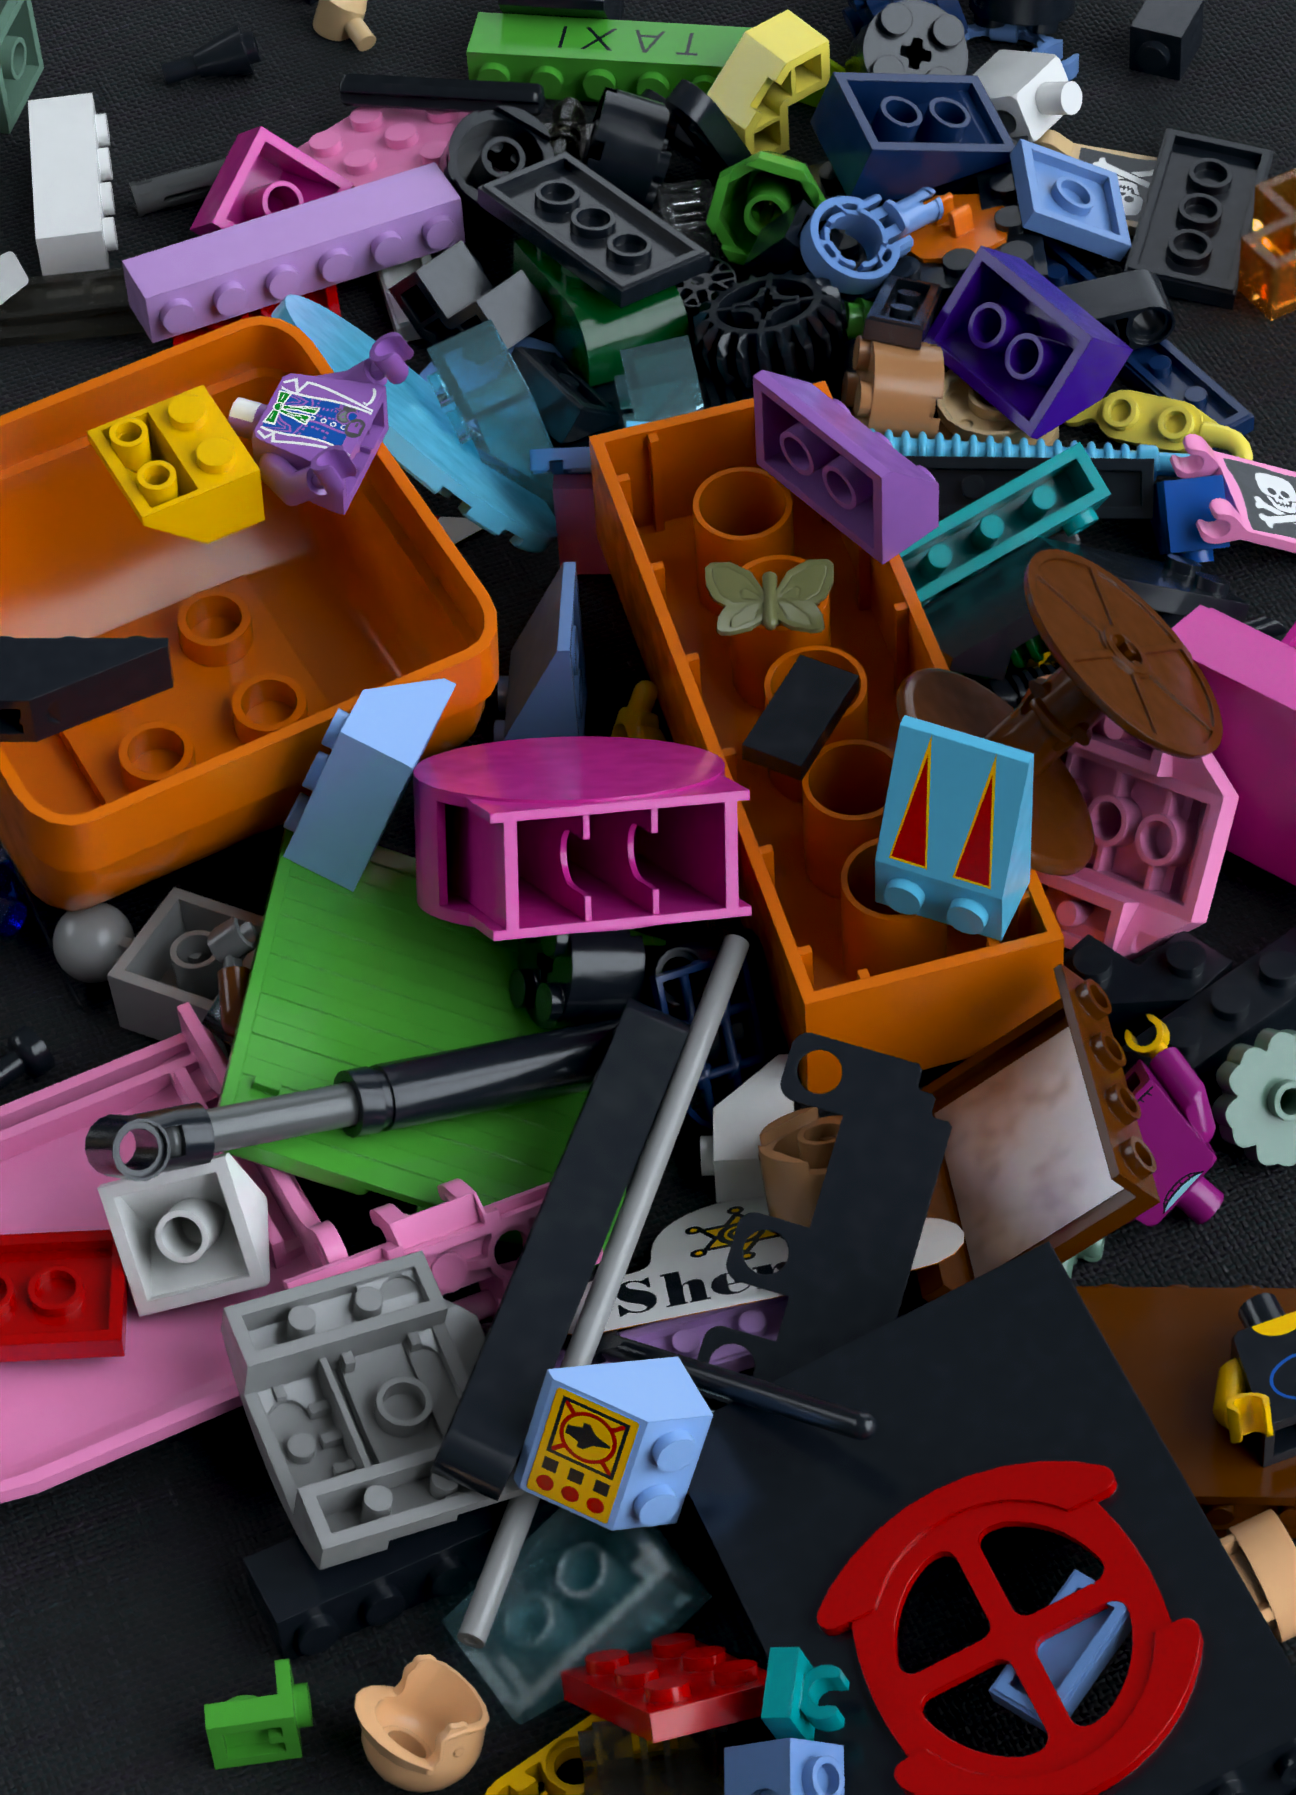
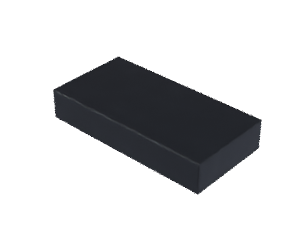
(800, 717)

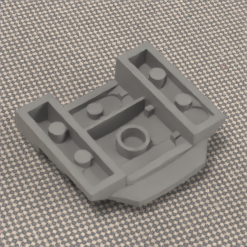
(353, 1401)

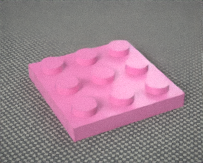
(383, 142)

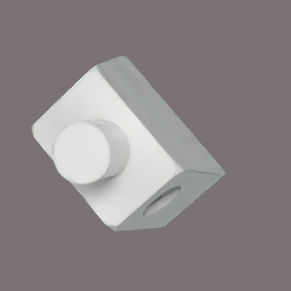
(1029, 91)

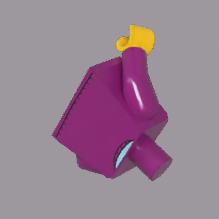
(1175, 1127)

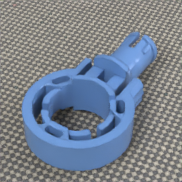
(875, 228)

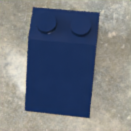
(907, 131)

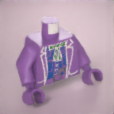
(323, 428)

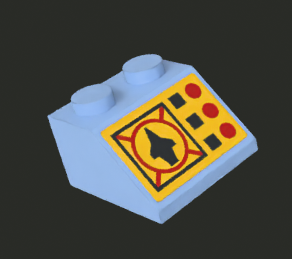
(616, 1441)

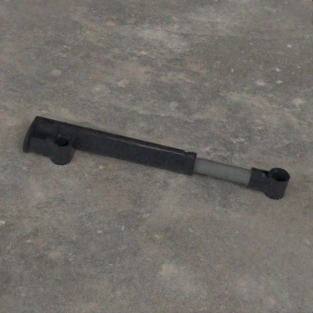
(421, 1086)

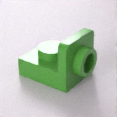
(260, 1728)

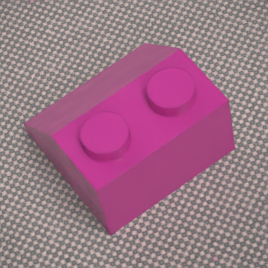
(261, 179)

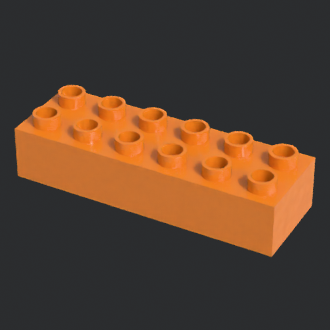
(835, 959)

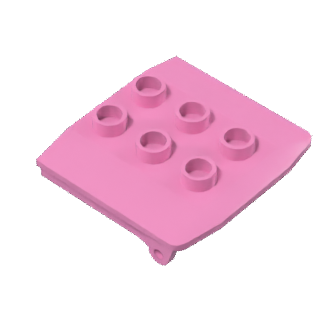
(175, 1368)

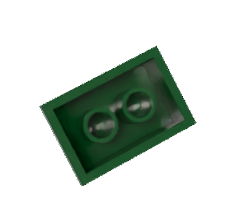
(591, 327)

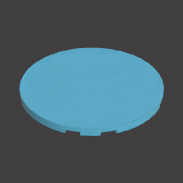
(424, 439)

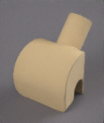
(344, 20)

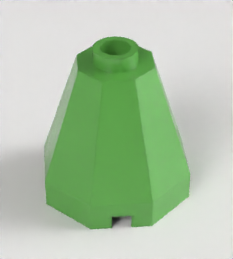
(755, 195)

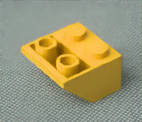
(182, 467)

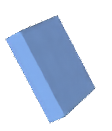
(1070, 200)

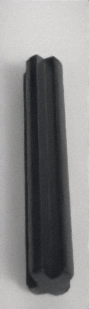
(439, 93)

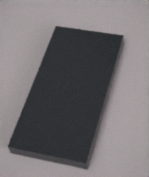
(1197, 214)
(593, 229)

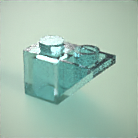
(659, 381)

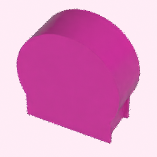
(576, 836)

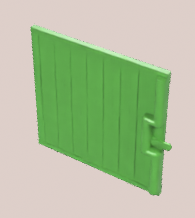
(377, 982)

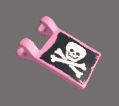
(1257, 496)

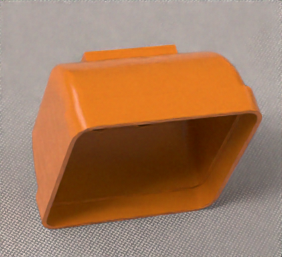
(258, 624)

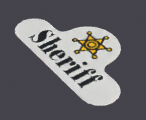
(691, 1272)

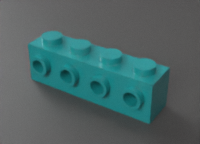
(1034, 505)

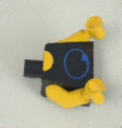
(1259, 1381)

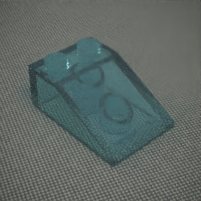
(491, 405)
(574, 1596)

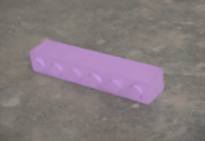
(293, 251)

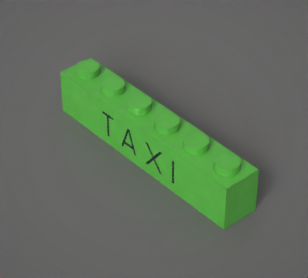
(588, 54)

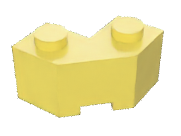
(766, 74)

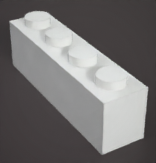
(69, 184)

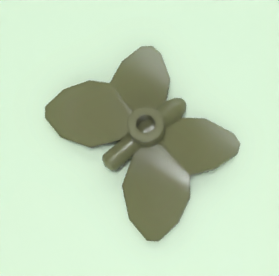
(750, 605)

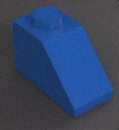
(1175, 515)

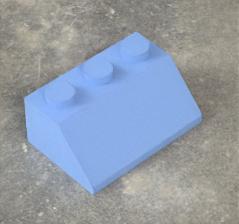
(362, 777)

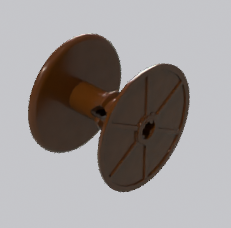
(1112, 662)

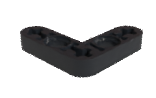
(702, 128)

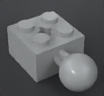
(156, 968)

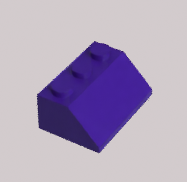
(1025, 343)

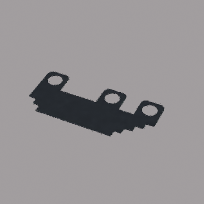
(869, 1216)

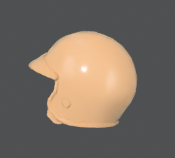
(424, 1727)

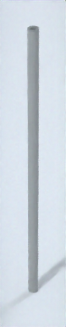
(613, 1266)

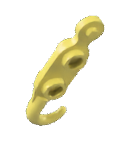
(1158, 421)

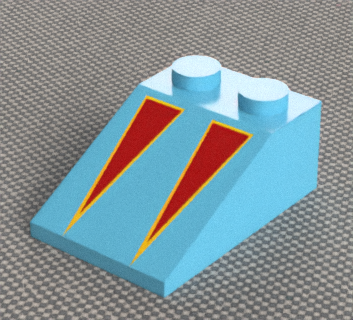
(955, 829)

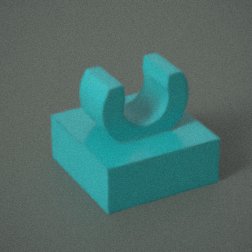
(794, 1694)

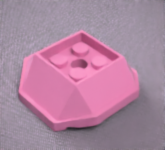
(1156, 865)

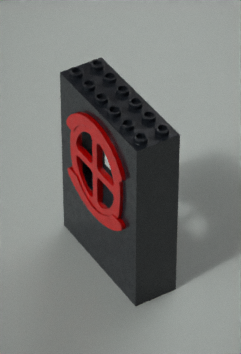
(990, 1425)

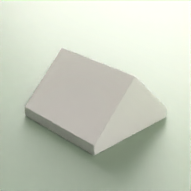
(189, 1234)

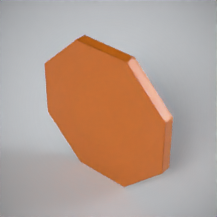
(960, 227)

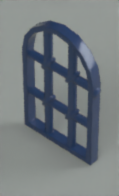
(735, 1060)

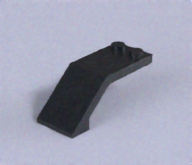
(990, 617)

